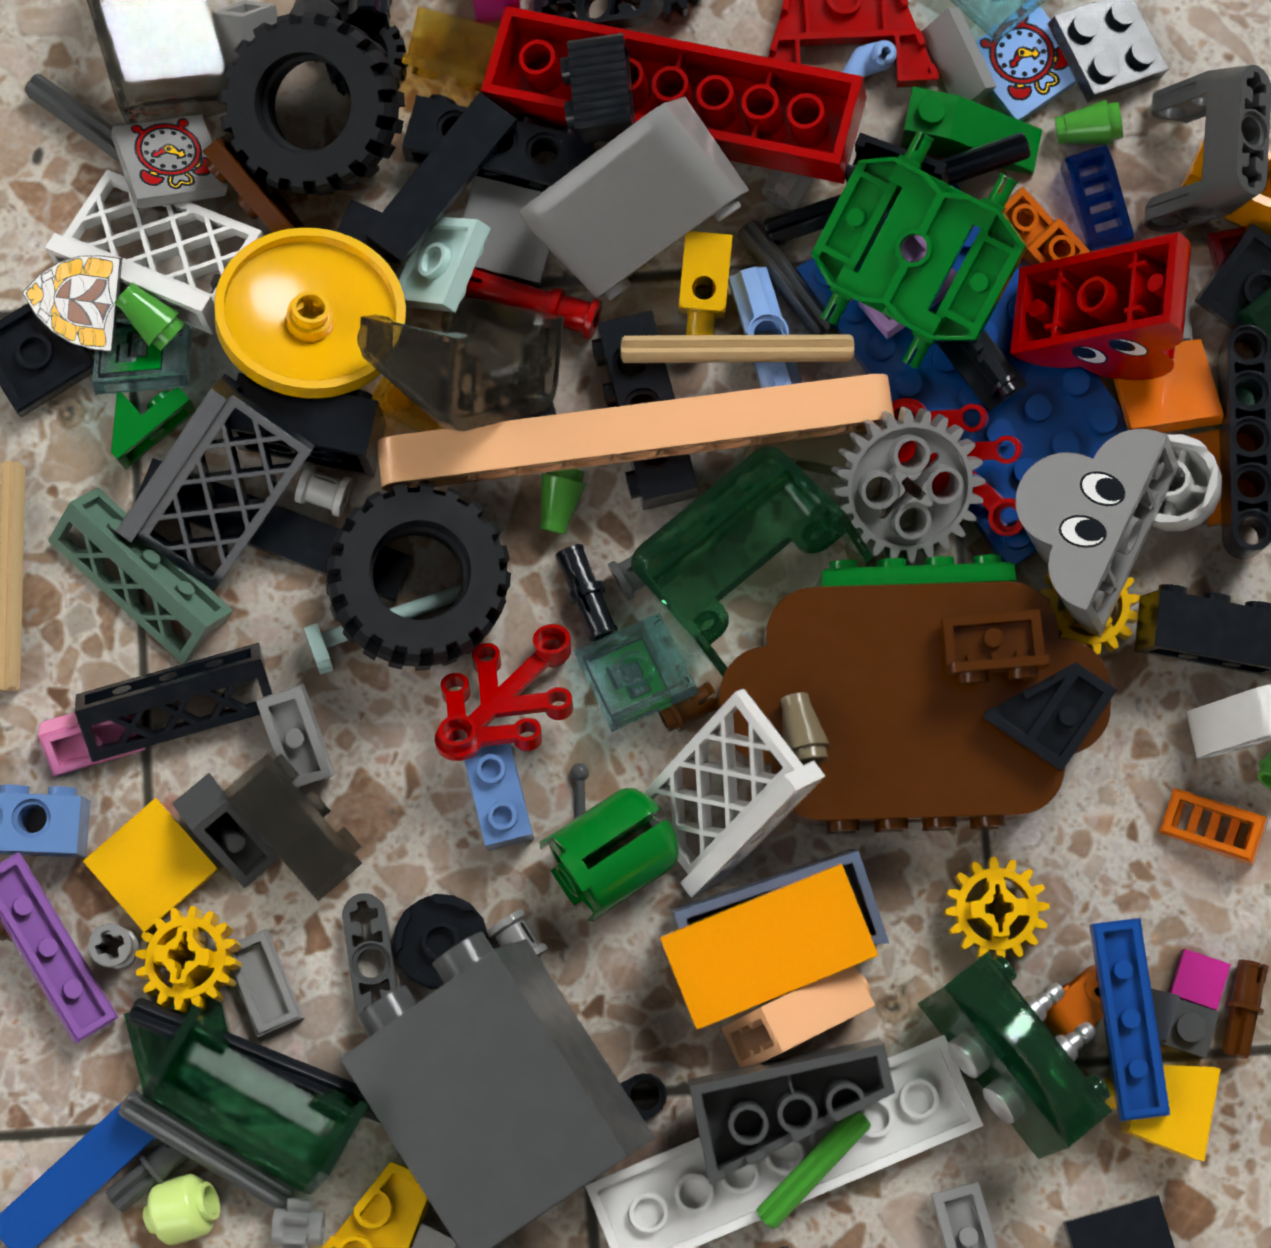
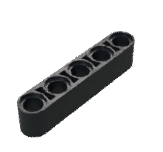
(1251, 420)

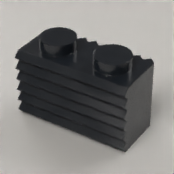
(599, 87)

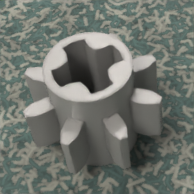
(298, 1225)

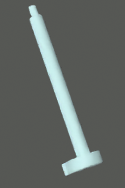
(321, 641)

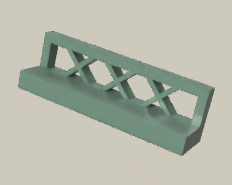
(172, 589)

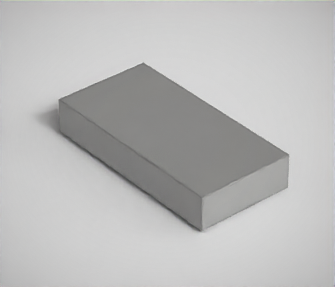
(958, 56)
(265, 985)

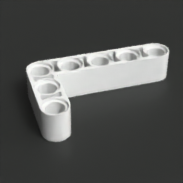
(1231, 723)

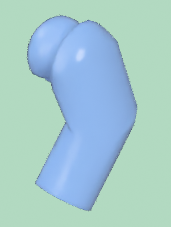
(871, 58)

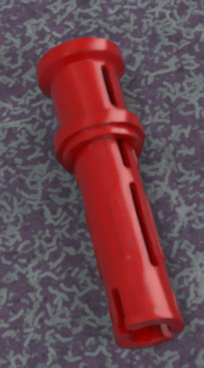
(577, 313)

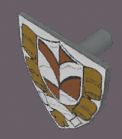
(79, 299)

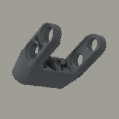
(1234, 144)

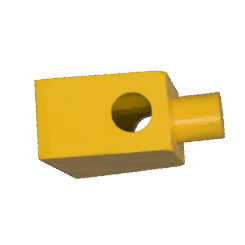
(704, 264)
(1191, 1106)

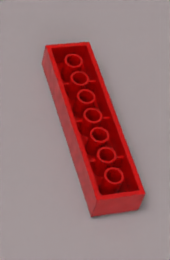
(751, 104)

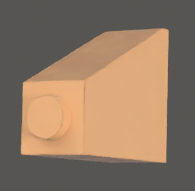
(798, 1016)

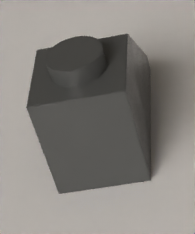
(225, 830)

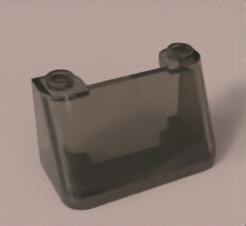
(160, 57)
(478, 371)

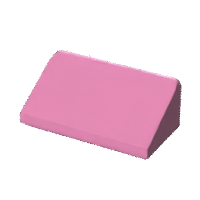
(66, 746)

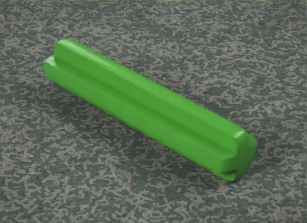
(812, 1169)

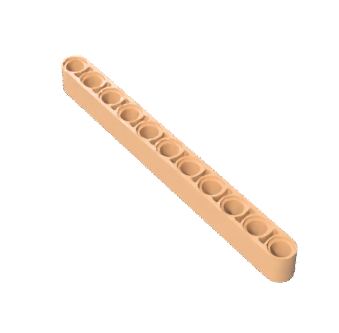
(634, 432)

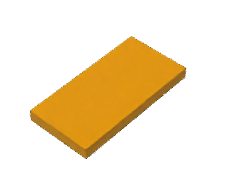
(768, 946)

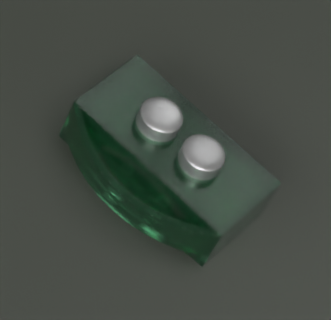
(1015, 1057)

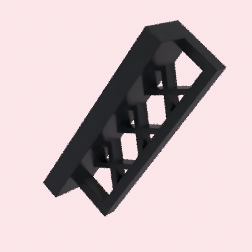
(162, 689)

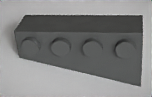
(782, 1101)

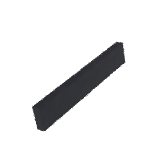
(291, 536)

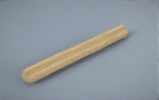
(737, 348)
(11, 572)

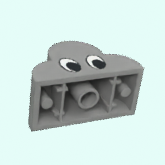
(1095, 516)

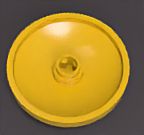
(295, 310)

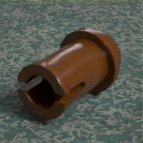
(689, 709)

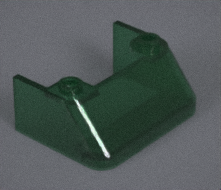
(733, 534)
(251, 1107)

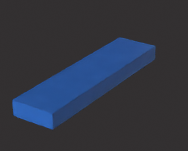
(1129, 1019)
(72, 1181)

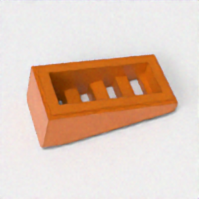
(1227, 849)

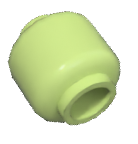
(181, 1209)

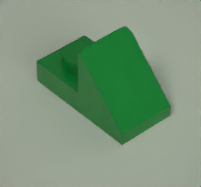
(138, 433)

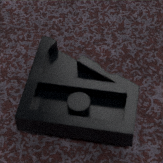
(1053, 714)

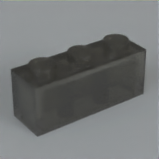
(294, 824)

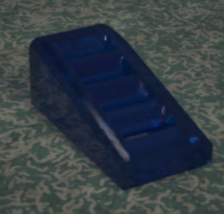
(1106, 175)

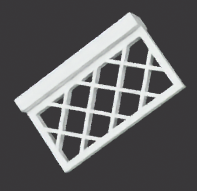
(194, 304)
(756, 818)

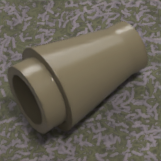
(803, 730)

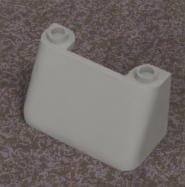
(635, 198)

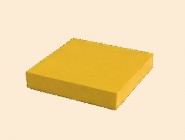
(151, 865)

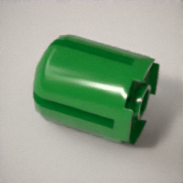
(625, 869)

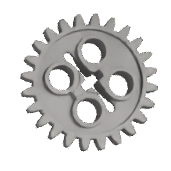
(878, 457)

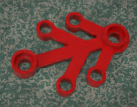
(984, 450)
(503, 700)

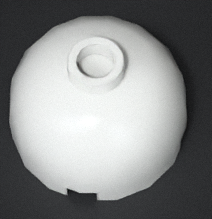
(1194, 488)

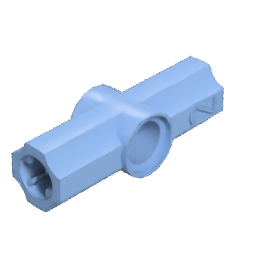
(760, 312)

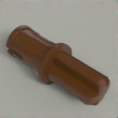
(1244, 1008)

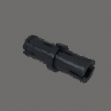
(586, 592)

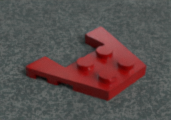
(855, 23)

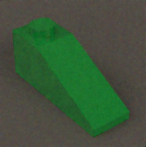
(963, 125)

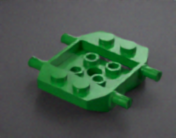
(945, 221)

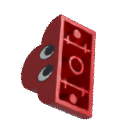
(1106, 309)

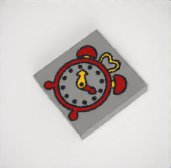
(166, 161)

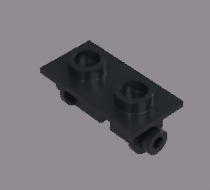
(984, 369)

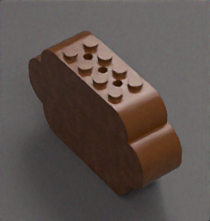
(896, 727)

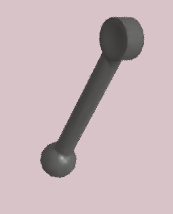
(580, 773)

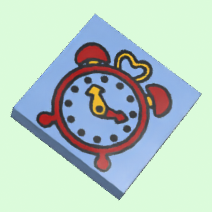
(1026, 67)

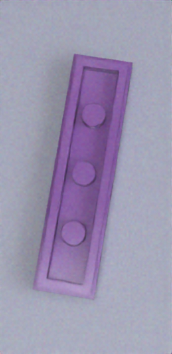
(51, 952)

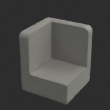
(238, 22)

